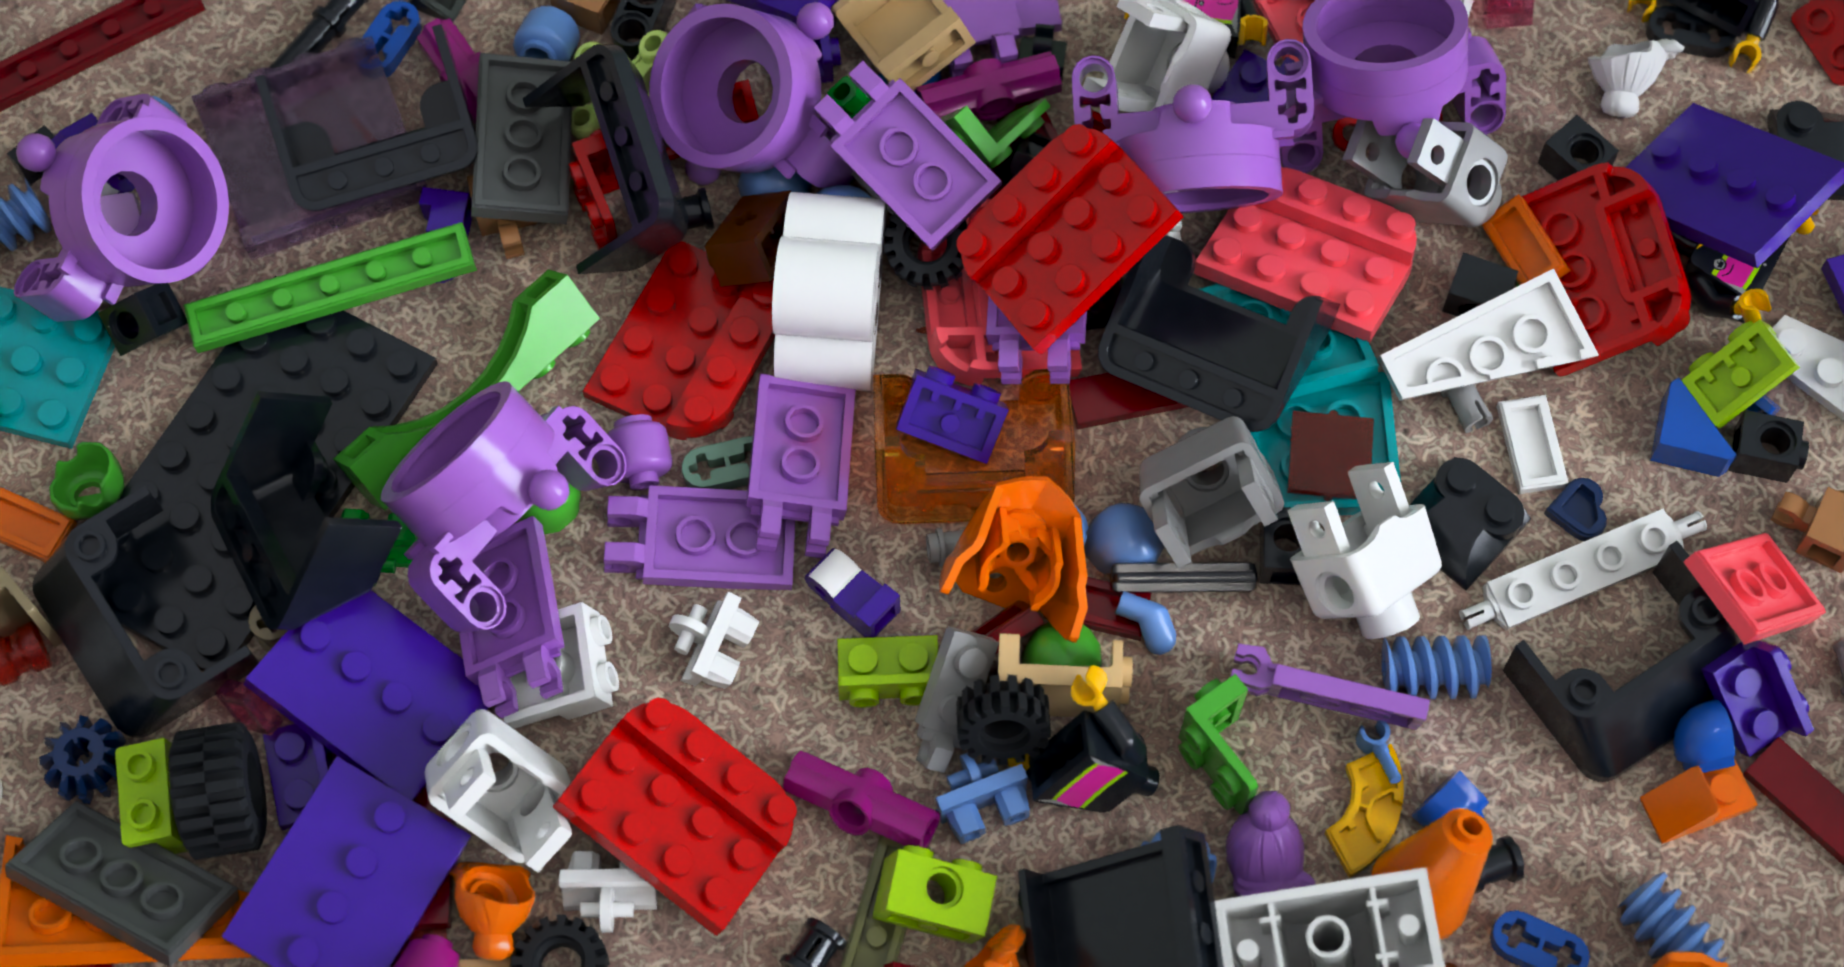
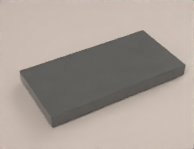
(521, 149)
(131, 893)

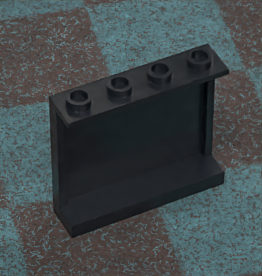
(1125, 908)

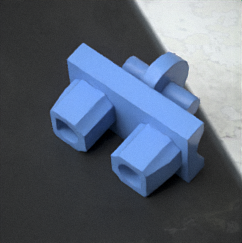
(961, 805)

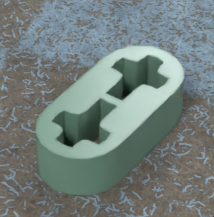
(718, 455)

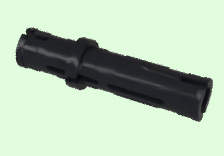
(325, 25)

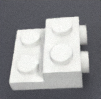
(583, 668)

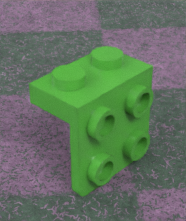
(993, 145)
(1202, 745)

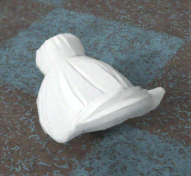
(1629, 71)

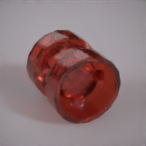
(22, 653)

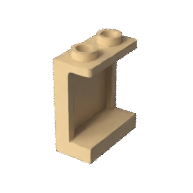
(905, 36)
(1058, 679)

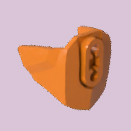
(1046, 556)

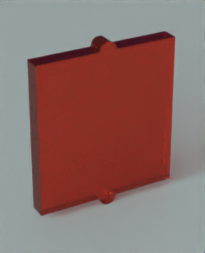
(1324, 451)

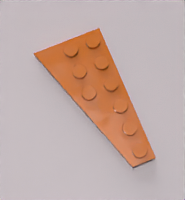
(46, 935)

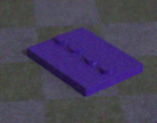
(1735, 183)
(370, 689)
(347, 877)

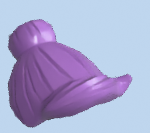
(1266, 848)

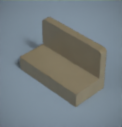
(18, 609)

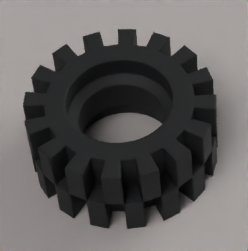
(916, 271)
(1003, 719)
(560, 934)

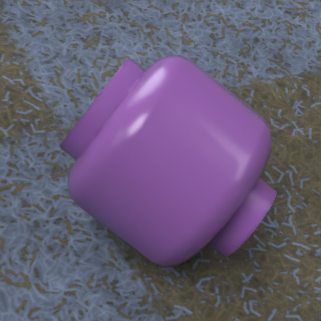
(645, 450)

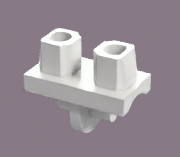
(724, 622)
(603, 891)

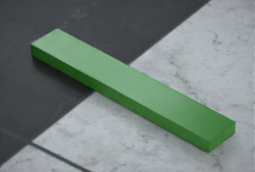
(329, 287)

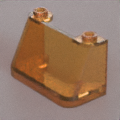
(936, 485)

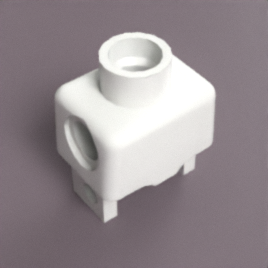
(1162, 51)
(1368, 560)
(504, 803)

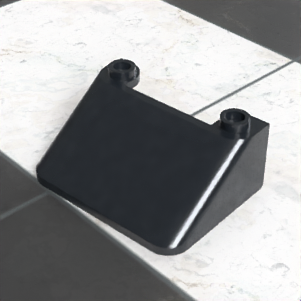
(1205, 346)

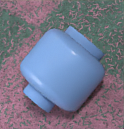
(547, 34)

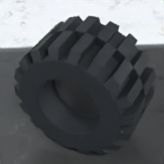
(217, 790)

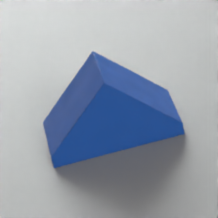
(1688, 436)

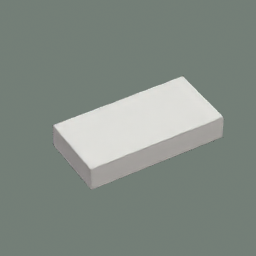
(1532, 444)

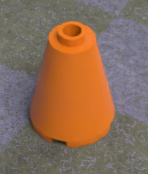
(1454, 855)

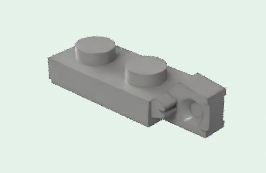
(959, 663)

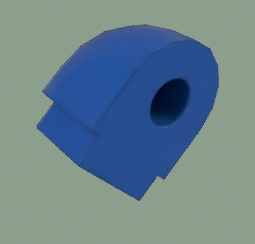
(1705, 738)
(1453, 793)

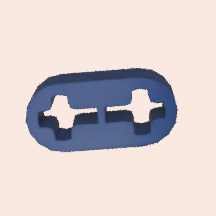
(402, 38)
(1538, 932)

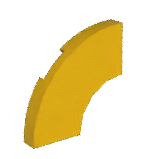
(1370, 816)

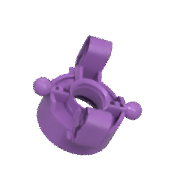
(1393, 68)
(695, 86)
(1202, 148)
(180, 202)
(477, 479)

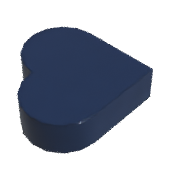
(1579, 509)

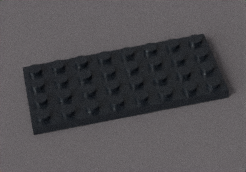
(174, 570)

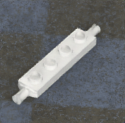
(1580, 570)

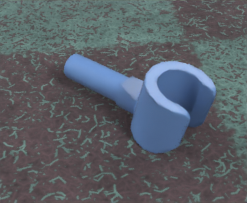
(1379, 749)

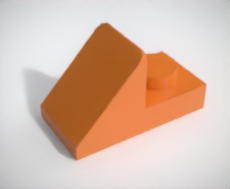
(1697, 801)

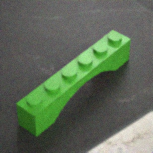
(540, 327)

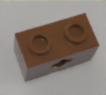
(748, 240)

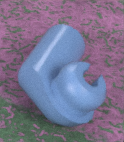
(1153, 621)

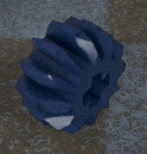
(65, 751)

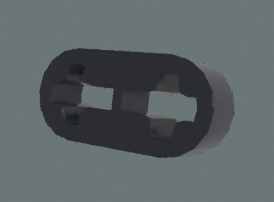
(1689, 32)

